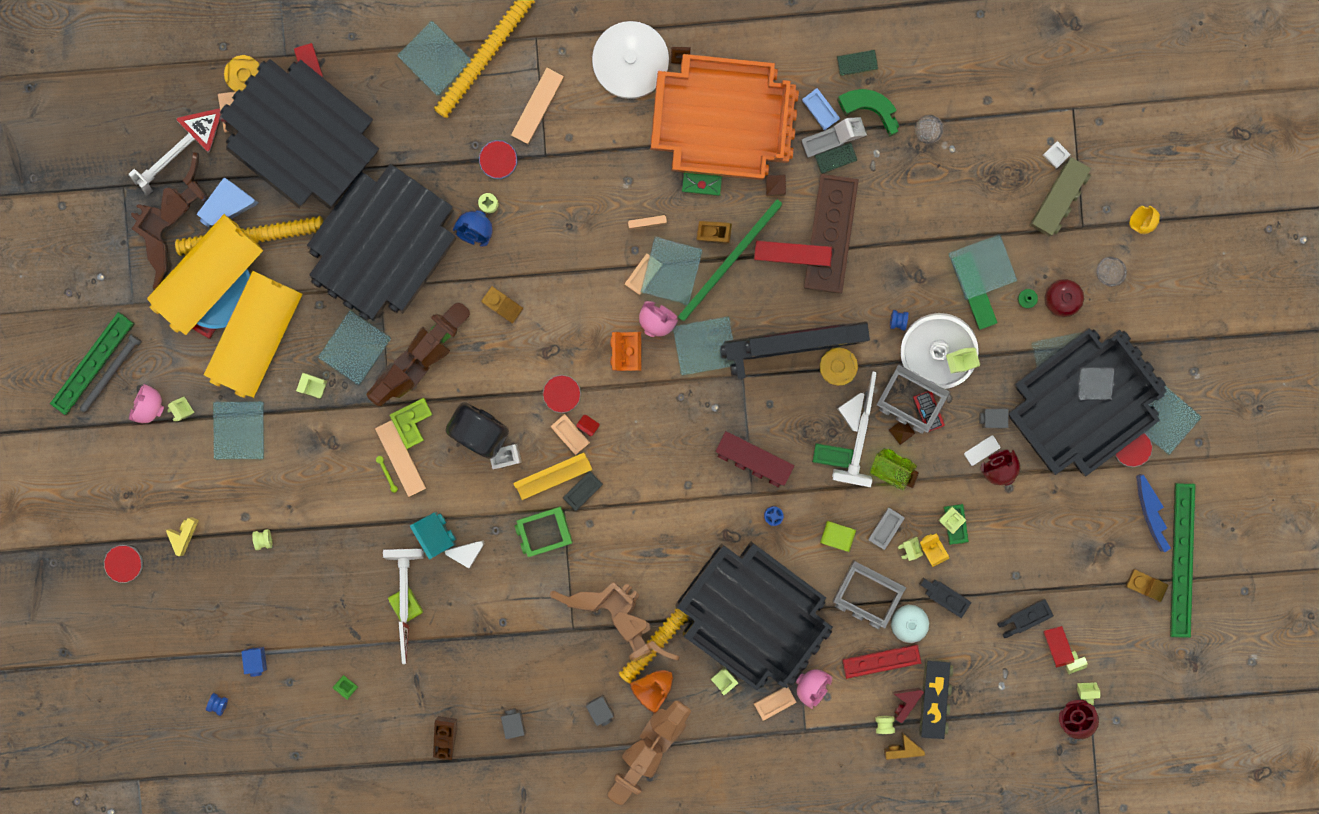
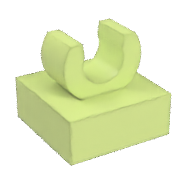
(180, 409)
(952, 520)
(912, 549)
(1079, 664)
(1088, 691)

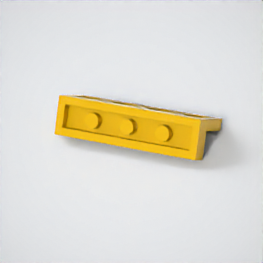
(553, 476)

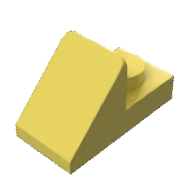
(181, 540)

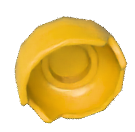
(1144, 219)

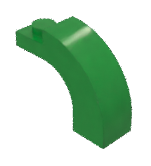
(870, 100)

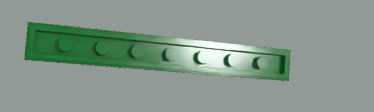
(730, 260)
(1182, 560)

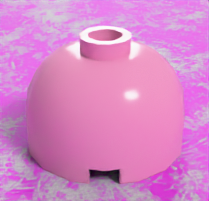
(656, 320)
(146, 405)
(812, 687)

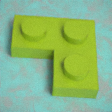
(406, 420)

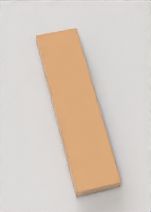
(537, 106)
(400, 458)

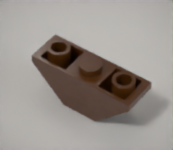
(444, 737)

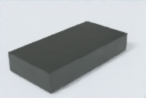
(582, 491)

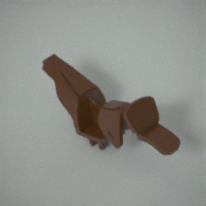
(154, 220)
(422, 352)

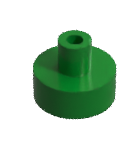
(1023, 298)

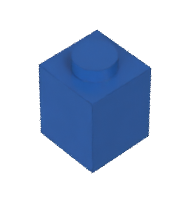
(254, 661)

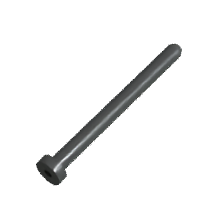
(133, 340)

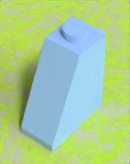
(226, 200)

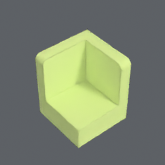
(963, 360)
(311, 385)
(724, 680)

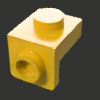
(934, 549)

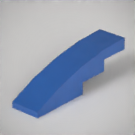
(1150, 505)

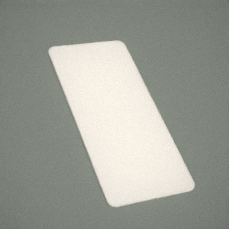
(982, 450)

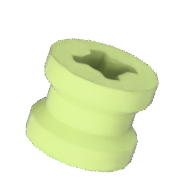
(490, 205)
(262, 539)
(885, 724)

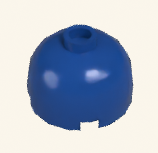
(474, 227)

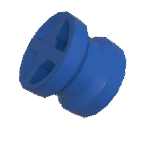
(899, 320)
(771, 515)
(217, 704)

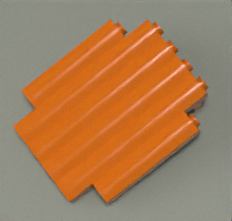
(724, 117)

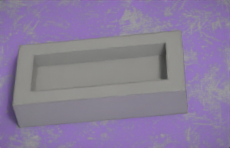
(821, 142)
(886, 528)

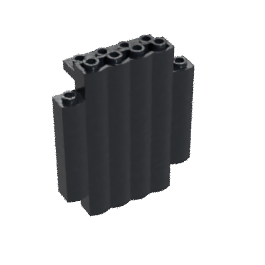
(298, 133)
(381, 243)
(790, 343)
(1086, 429)
(754, 616)

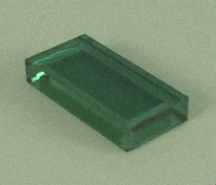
(857, 62)
(836, 158)

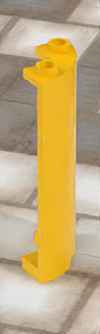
(204, 275)
(252, 335)

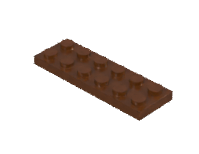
(832, 229)

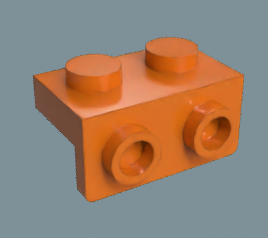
(626, 351)

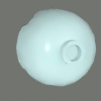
(909, 623)

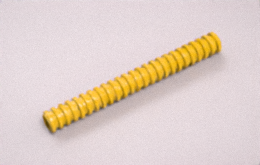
(483, 56)
(262, 233)
(660, 638)

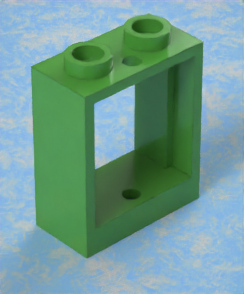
(564, 530)

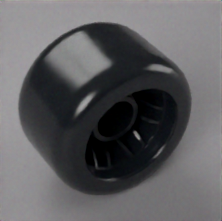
(477, 430)

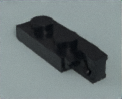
(946, 597)

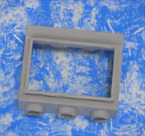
(904, 417)
(858, 612)

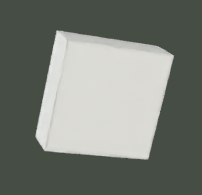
(1056, 154)

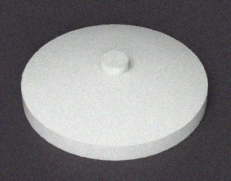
(629, 59)
(930, 341)

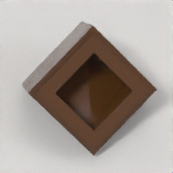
(775, 185)

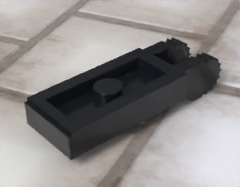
(1027, 618)

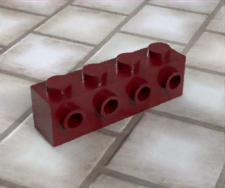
(754, 458)

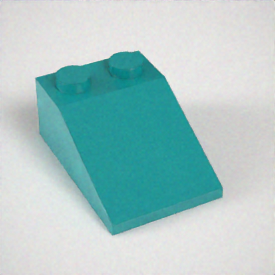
(433, 534)

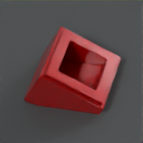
(588, 425)

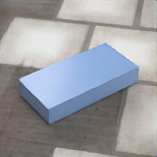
(820, 109)

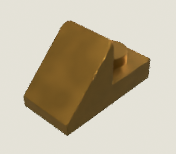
(714, 232)
(502, 304)
(1147, 585)
(909, 749)

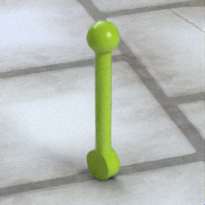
(380, 459)

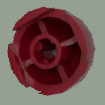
(1064, 298)
(1001, 468)
(1079, 719)

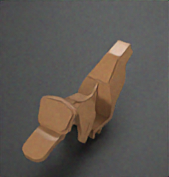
(621, 606)
(646, 754)

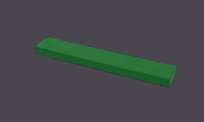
(92, 363)

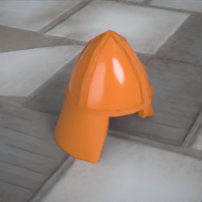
(653, 689)

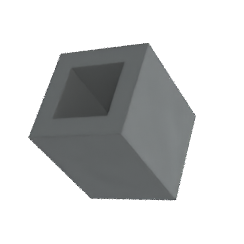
(994, 418)
(600, 711)
(513, 723)

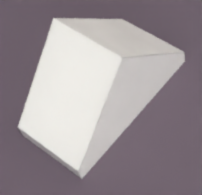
(850, 129)
(852, 411)
(506, 456)
(465, 554)

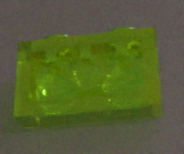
(892, 468)

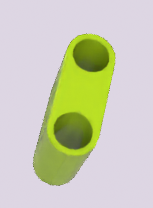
(838, 536)
(414, 608)

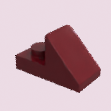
(910, 699)

